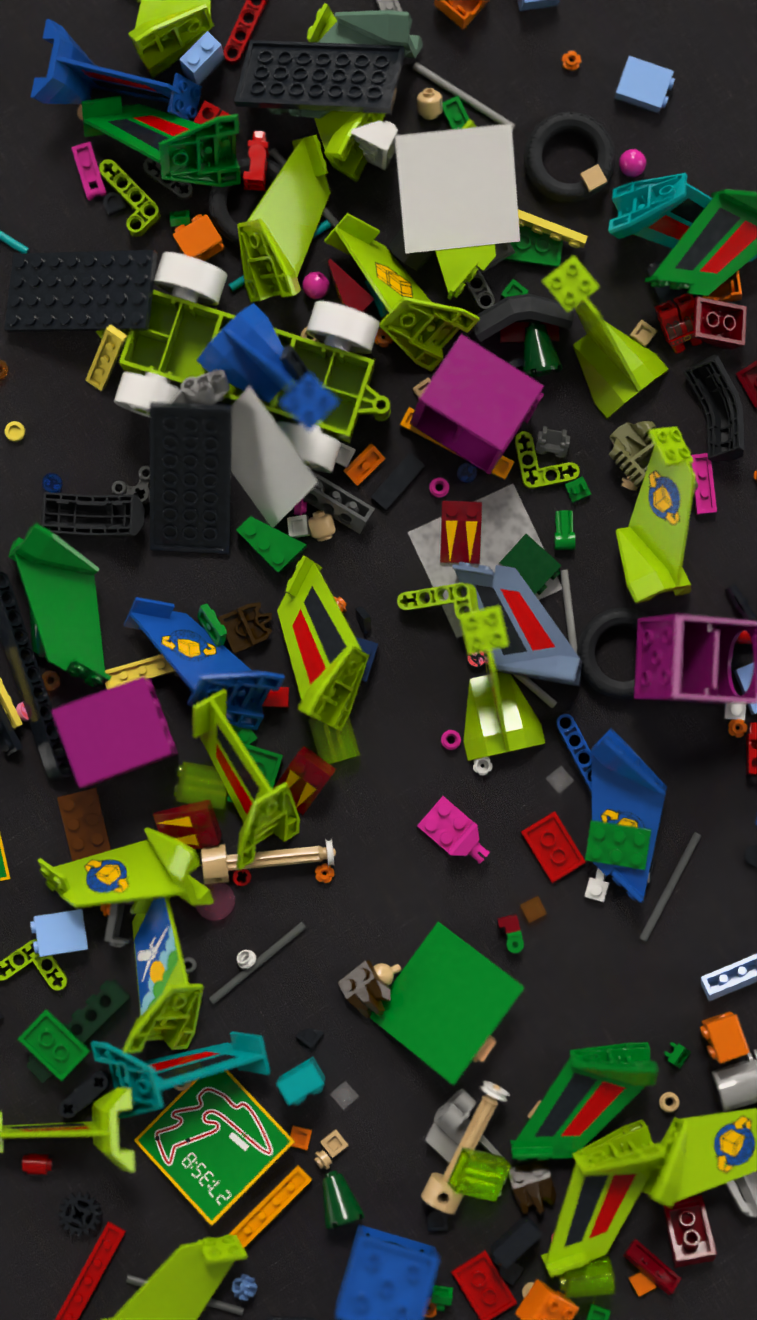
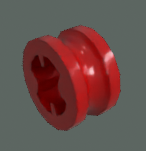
(248, 877)

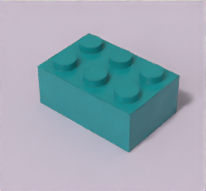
(301, 1080)

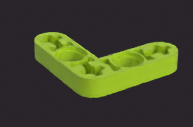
(540, 472)
(37, 961)

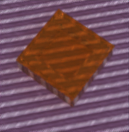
(533, 909)

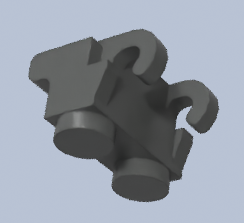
(552, 441)

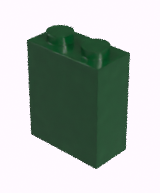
(532, 563)

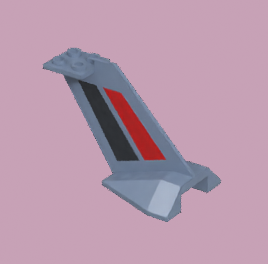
(534, 640)

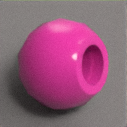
(632, 163)
(315, 285)

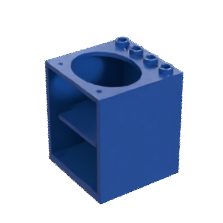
(386, 1278)

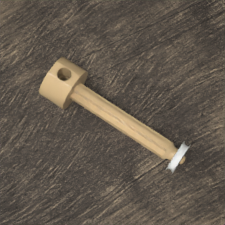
(217, 862)
(437, 1182)

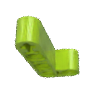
(127, 194)
(436, 598)

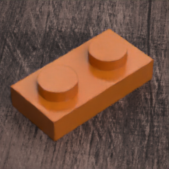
(364, 464)

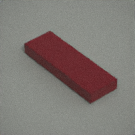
(516, 332)
(652, 1267)

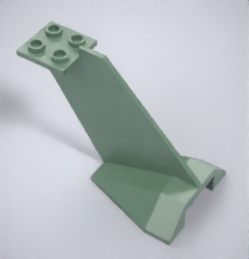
(366, 27)

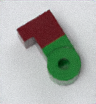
(513, 932)

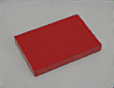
(553, 847)
(484, 1286)

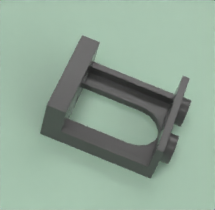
(114, 925)

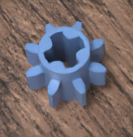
(244, 1287)

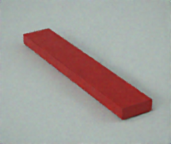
(91, 1272)

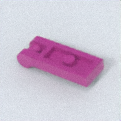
(88, 170)

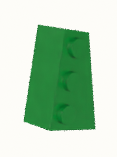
(271, 544)

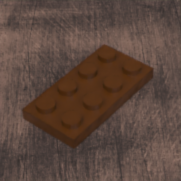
(84, 824)

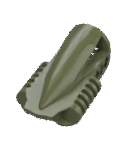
(634, 449)

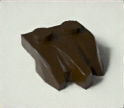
(245, 627)
(365, 989)
(532, 1186)

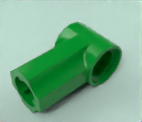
(564, 536)

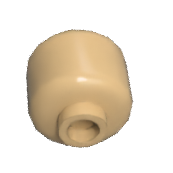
(429, 103)
(321, 526)

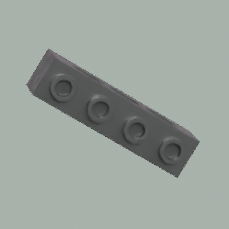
(339, 503)

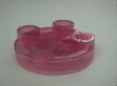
(222, 905)

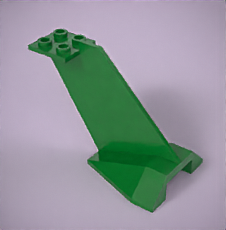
(62, 603)

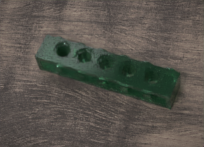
(118, 997)

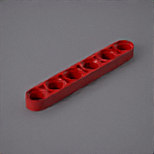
(247, 28)

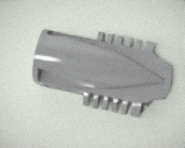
(737, 1083)

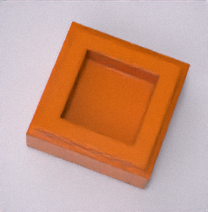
(301, 1137)
(642, 1283)

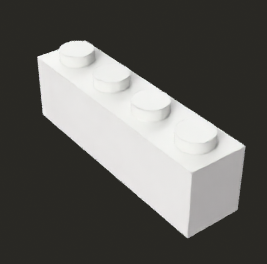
(377, 142)

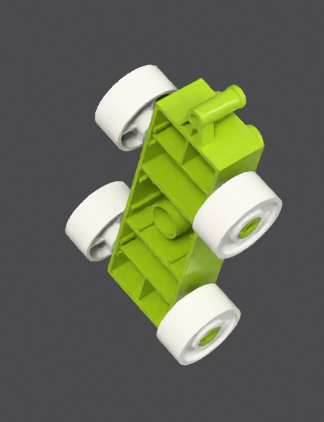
(182, 329)

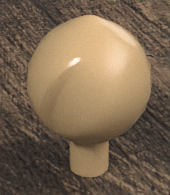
(386, 972)

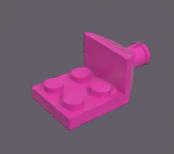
(453, 830)

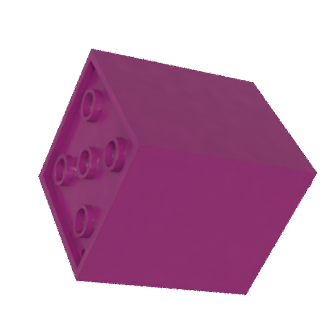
(476, 404)
(690, 659)
(114, 732)

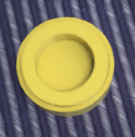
(15, 431)

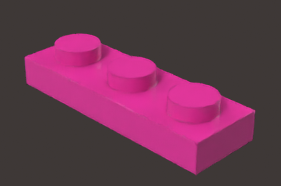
(705, 495)

